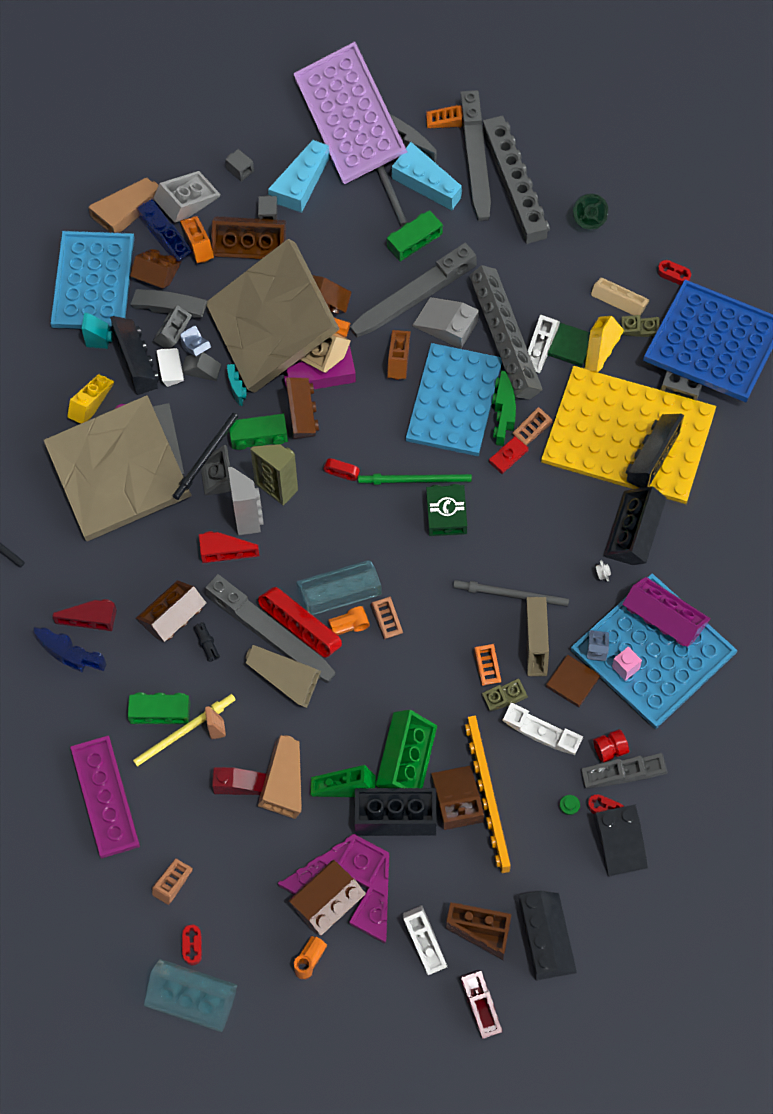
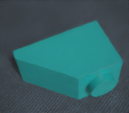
(96, 332)

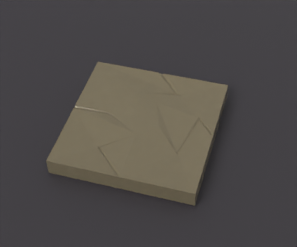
(272, 316)
(116, 468)

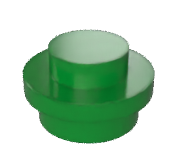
(570, 804)

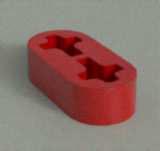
(674, 272)
(341, 469)
(604, 801)
(187, 945)

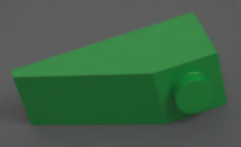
(342, 782)

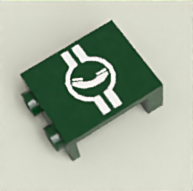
(446, 510)

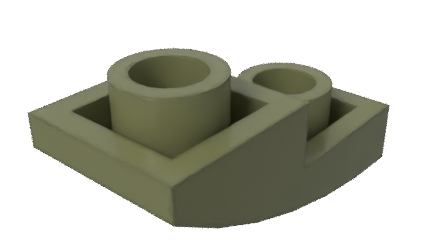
(640, 327)
(503, 696)

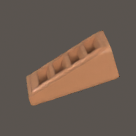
(533, 418)
(381, 603)
(215, 723)
(163, 891)

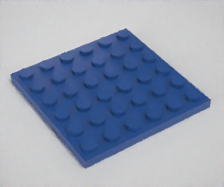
(713, 341)

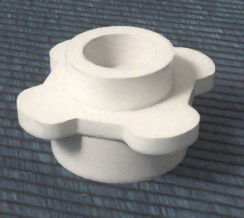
(603, 571)

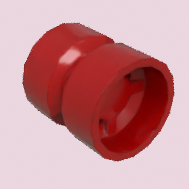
(612, 745)

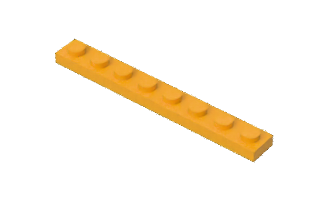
(488, 802)

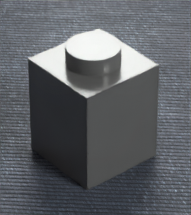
(239, 165)
(268, 207)

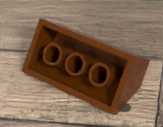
(246, 236)

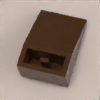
(457, 797)

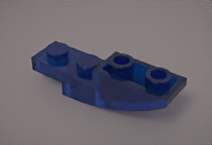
(163, 231)
(62, 649)

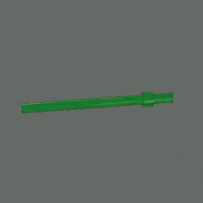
(377, 478)

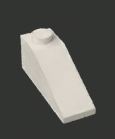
(542, 340)
(424, 940)

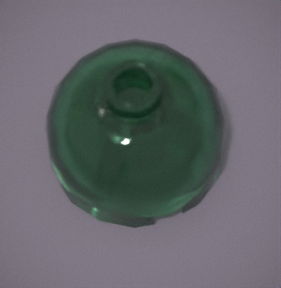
(590, 211)

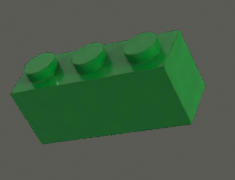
(414, 235)
(258, 431)
(159, 708)

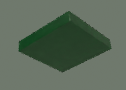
(570, 345)

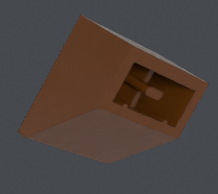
(155, 268)

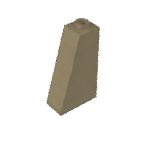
(537, 636)
(287, 675)

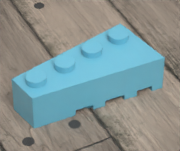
(301, 177)
(426, 177)

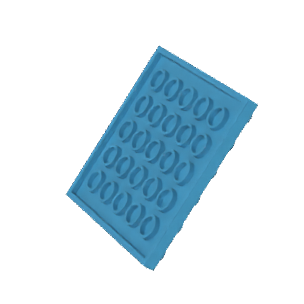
(667, 669)

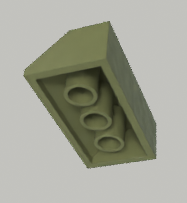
(275, 471)

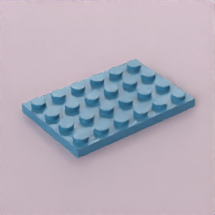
(92, 277)
(454, 399)

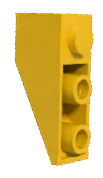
(602, 340)
(89, 398)

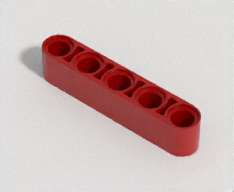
(300, 622)

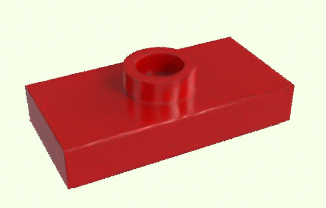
(508, 455)

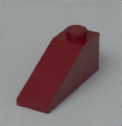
(90, 615)
(237, 781)

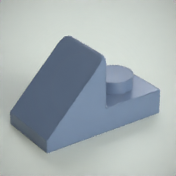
(193, 342)
(598, 645)

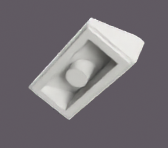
(170, 366)

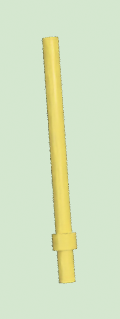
(217, 707)

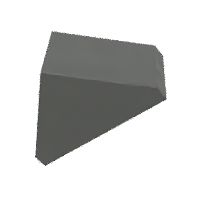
(201, 366)

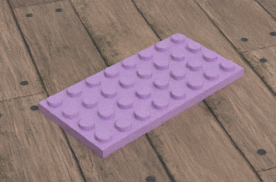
(350, 113)

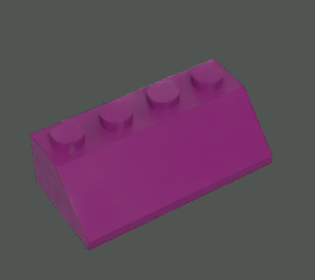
(665, 611)

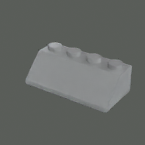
(246, 503)

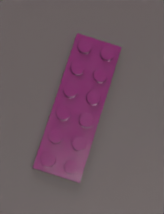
(105, 797)

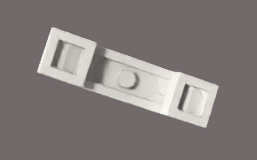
(542, 731)

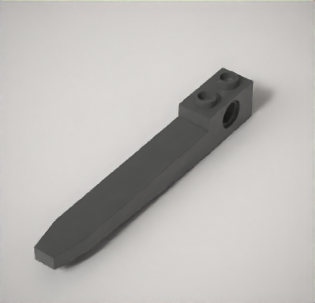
(476, 154)
(445, 272)
(261, 624)

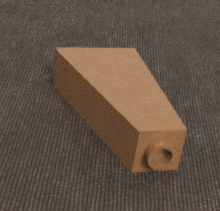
(120, 208)
(283, 781)

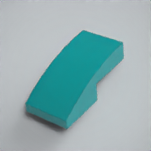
(238, 391)

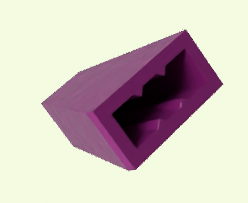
(339, 374)

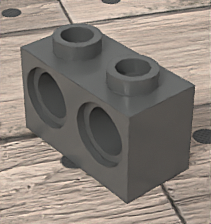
(172, 327)
(681, 386)

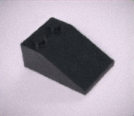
(621, 840)

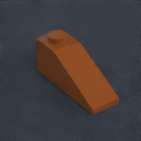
(398, 354)

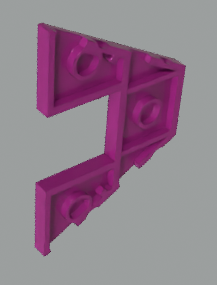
(368, 867)

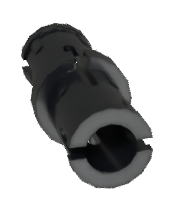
(206, 641)

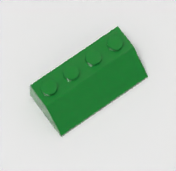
(406, 751)

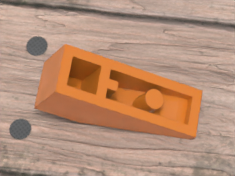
(197, 239)

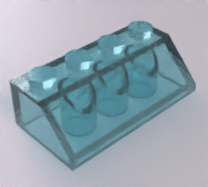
(340, 587)
(190, 995)

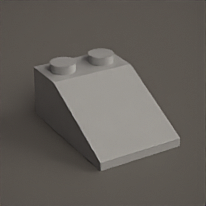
(185, 195)
(447, 320)

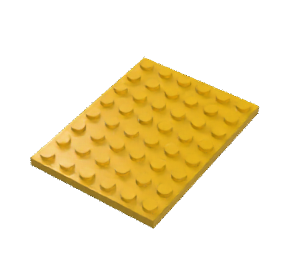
(605, 425)

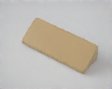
(619, 297)

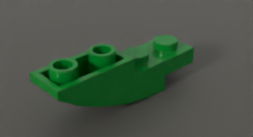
(505, 406)

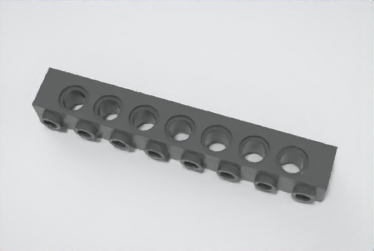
(531, 231)
(506, 332)

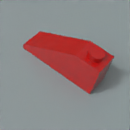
(224, 547)

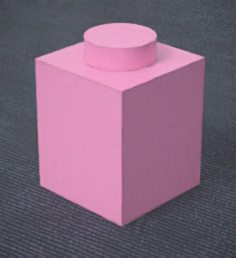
(626, 663)

